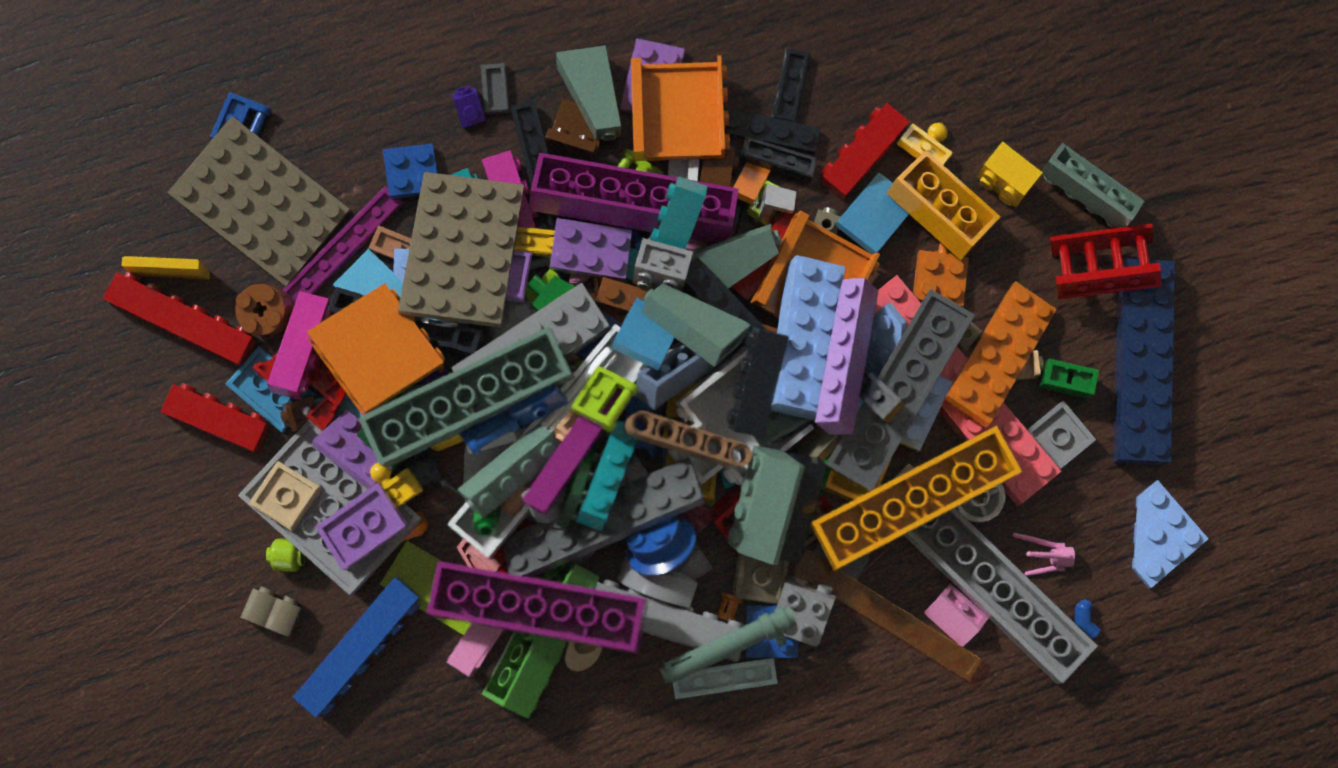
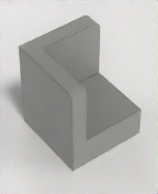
(777, 199)

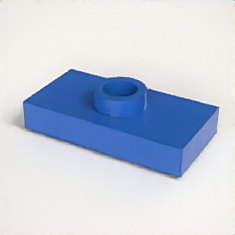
(538, 405)

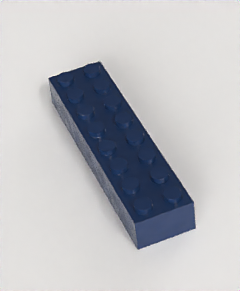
(1144, 371)

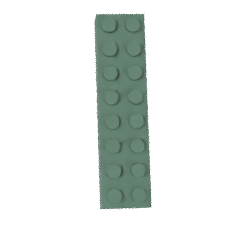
(466, 397)

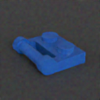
(240, 109)
(488, 431)

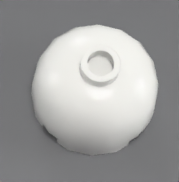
(984, 506)

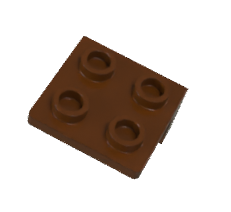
(572, 132)

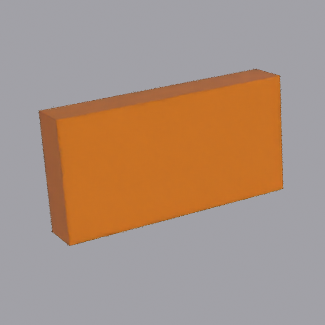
(751, 182)

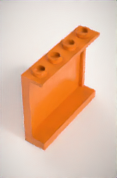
(679, 111)
(814, 242)
(375, 349)

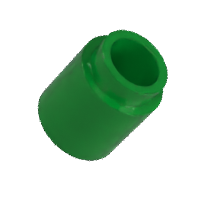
(488, 525)

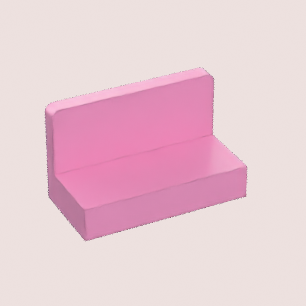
(956, 615)

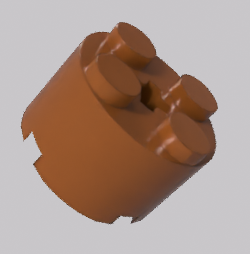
(250, 306)

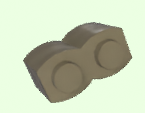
(272, 612)

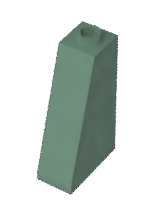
(591, 86)
(740, 254)
(695, 323)

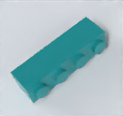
(680, 214)
(607, 478)

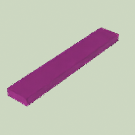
(344, 245)
(565, 461)

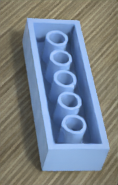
(808, 319)

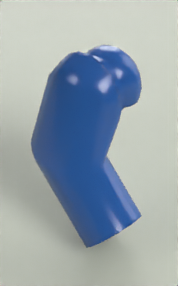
(1083, 618)

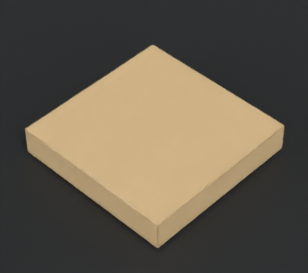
(285, 496)

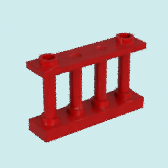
(1111, 280)

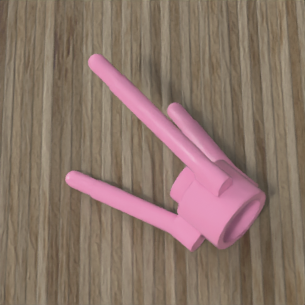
(1060, 556)

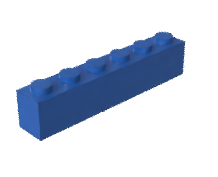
(357, 648)

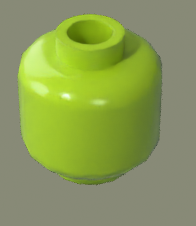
(284, 556)

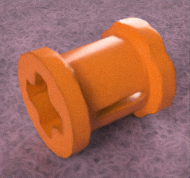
(728, 607)

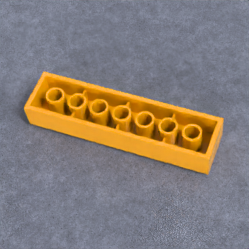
(915, 498)

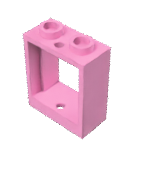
(474, 648)

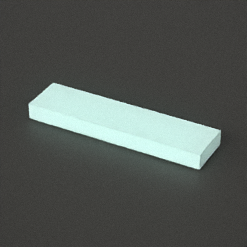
(727, 678)

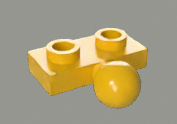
(917, 141)
(400, 488)

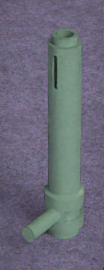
(764, 628)

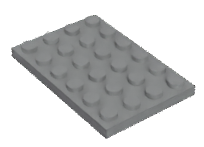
(336, 492)

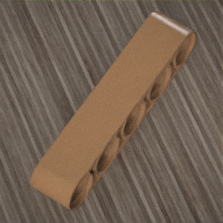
(676, 442)

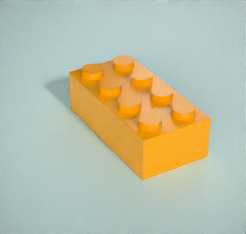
(943, 204)

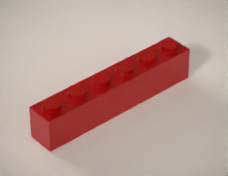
(179, 319)

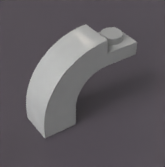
(669, 587)

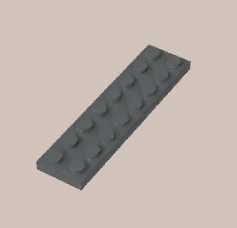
(910, 376)
(633, 510)

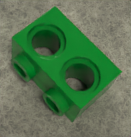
(1069, 379)

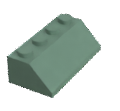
(1092, 187)
(765, 504)

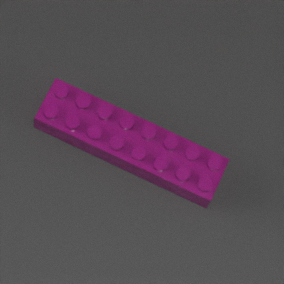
(622, 197)
(538, 607)

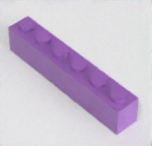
(847, 356)

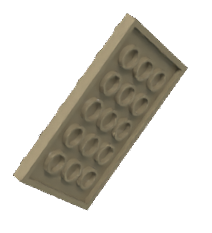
(259, 201)
(461, 249)

